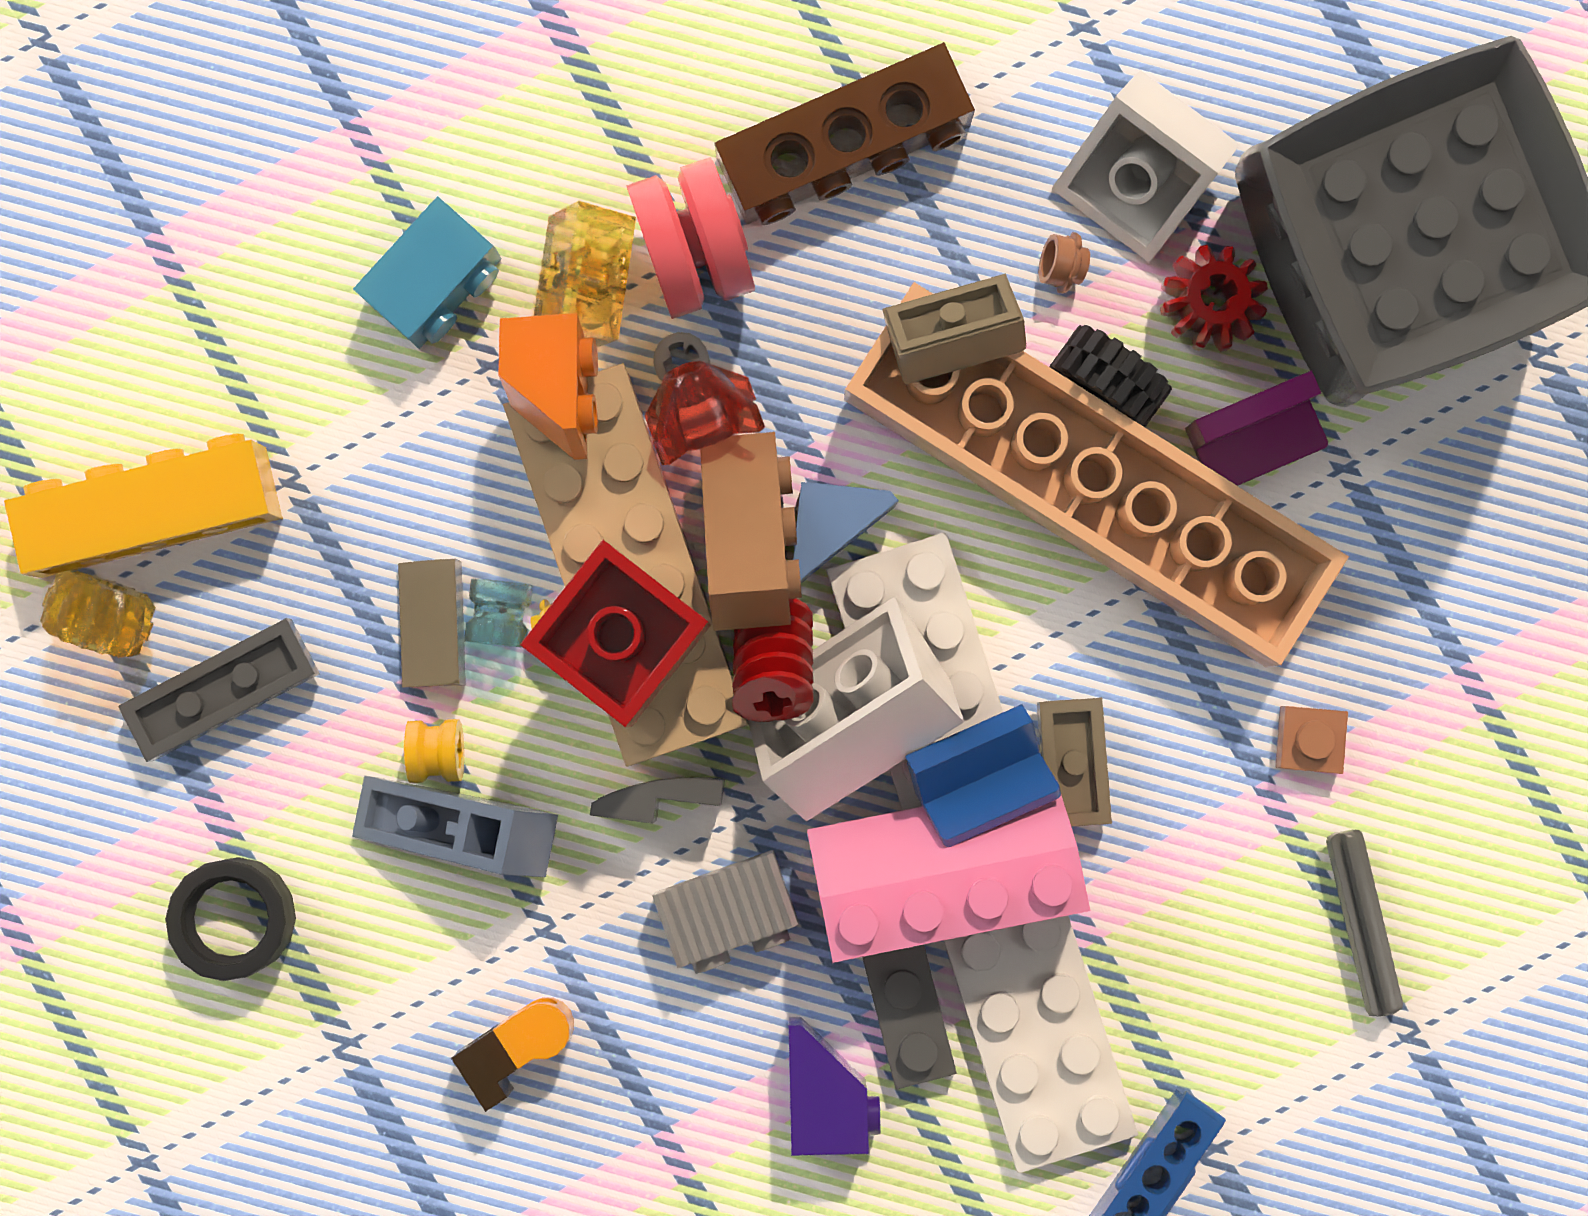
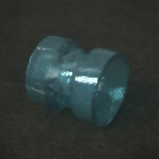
(498, 612)

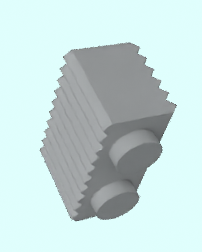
(726, 911)

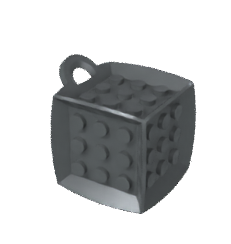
(1421, 220)

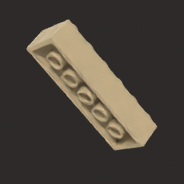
(627, 503)

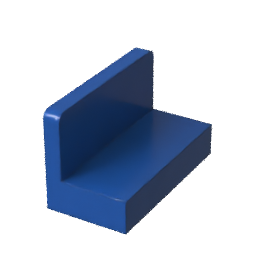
(982, 776)

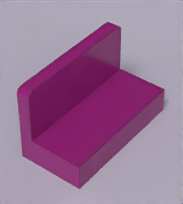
(1260, 431)

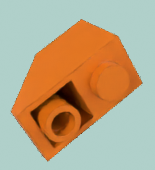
(547, 374)

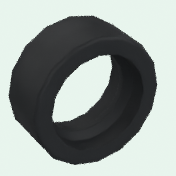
(182, 927)

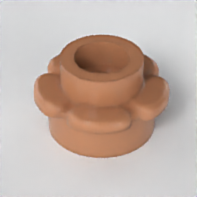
(1063, 262)

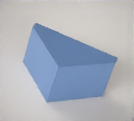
(832, 519)

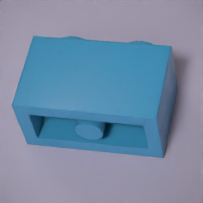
(430, 274)

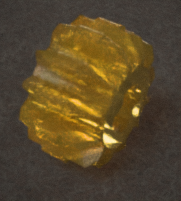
(97, 614)

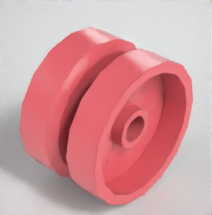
(693, 237)

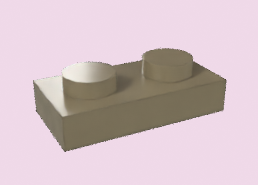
(1076, 754)

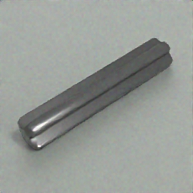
(1364, 923)

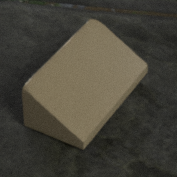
(955, 329)
(432, 623)

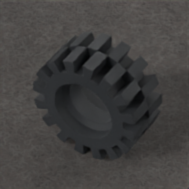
(1112, 373)

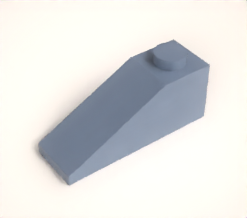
(455, 827)

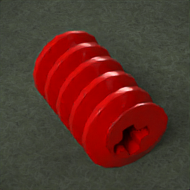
(774, 668)

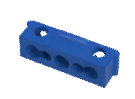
(1177, 1167)

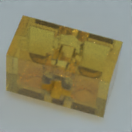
(586, 268)

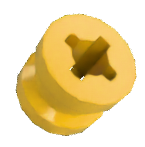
(434, 751)

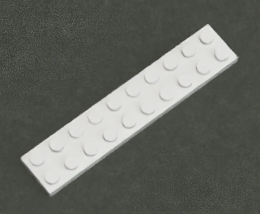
(1019, 982)

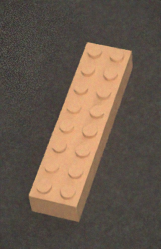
(1111, 492)

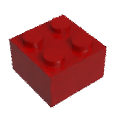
(615, 634)

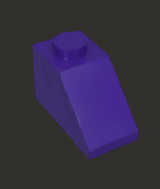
(827, 1098)

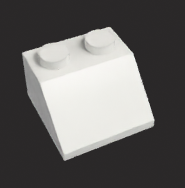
(1144, 165)

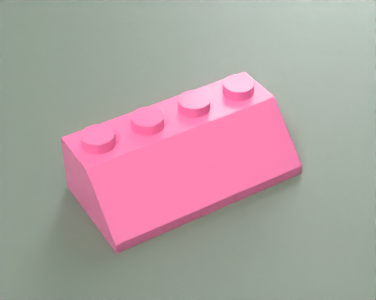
(898, 887)

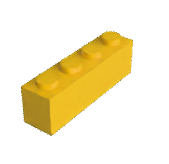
(142, 507)

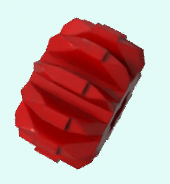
(1232, 281)

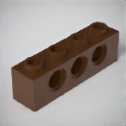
(922, 81)

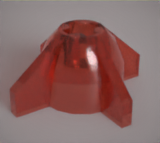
(699, 408)

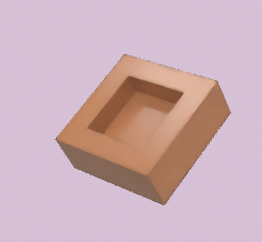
(1311, 739)

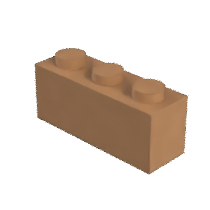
(748, 532)

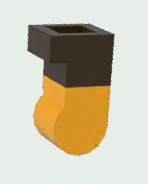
(529, 1034)

